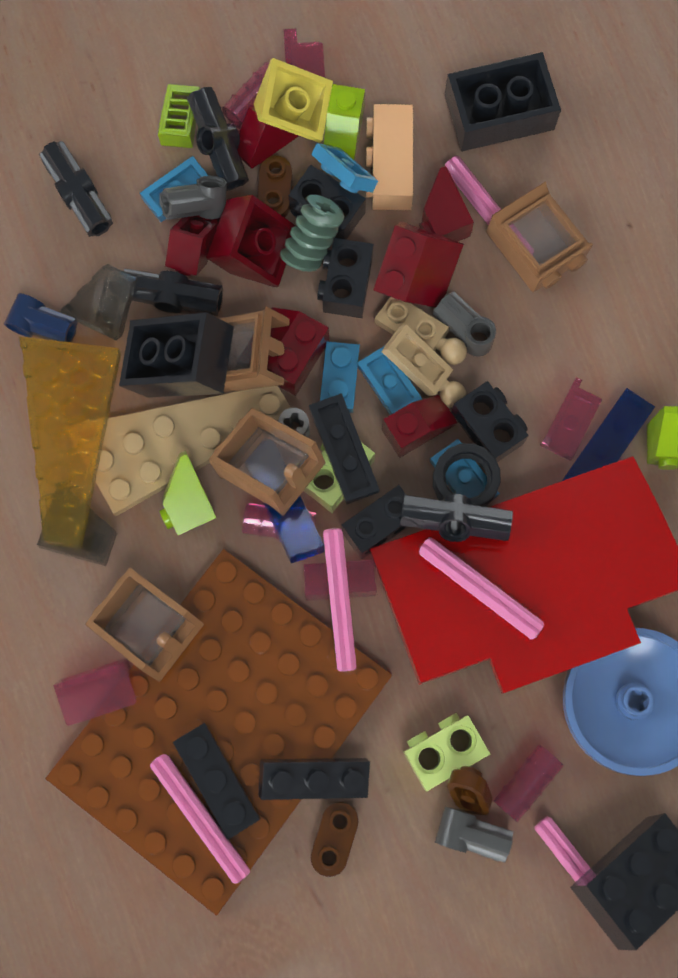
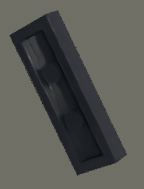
(344, 449)
(313, 778)
(216, 780)

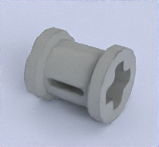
(292, 415)

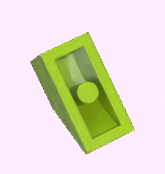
(344, 118)
(663, 439)
(185, 499)

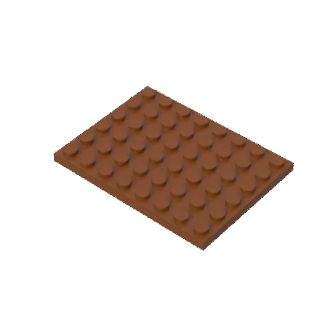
(265, 689)

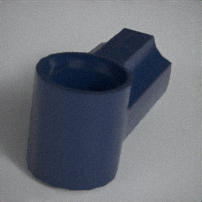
(32, 318)

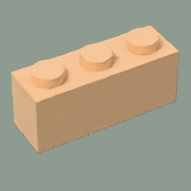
(391, 156)

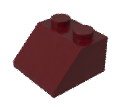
(250, 241)
(417, 265)
(303, 345)

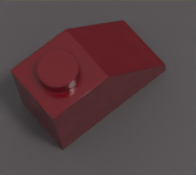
(445, 210)
(189, 244)
(417, 424)

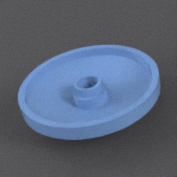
(627, 706)

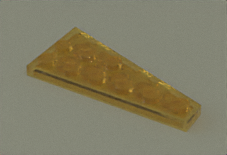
(68, 418)

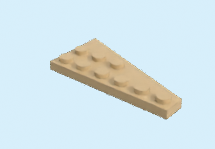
(145, 445)

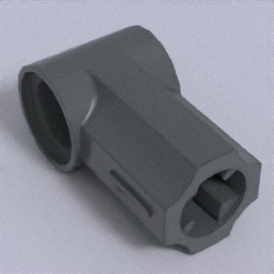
(201, 199)
(465, 321)
(466, 833)

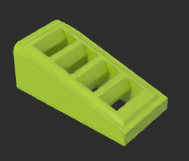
(174, 136)

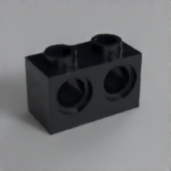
(318, 183)
(351, 278)
(482, 427)
(375, 523)

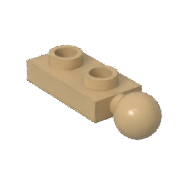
(430, 330)
(423, 365)

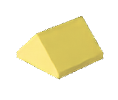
(293, 100)

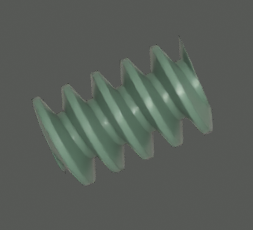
(313, 235)

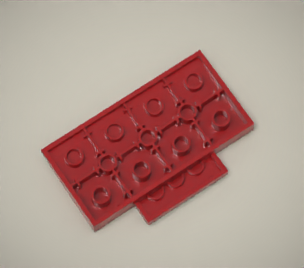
(571, 559)

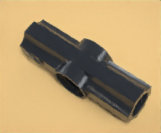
(217, 137)
(76, 188)
(175, 292)
(456, 518)

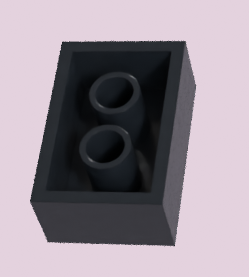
(502, 101)
(177, 355)
(634, 884)

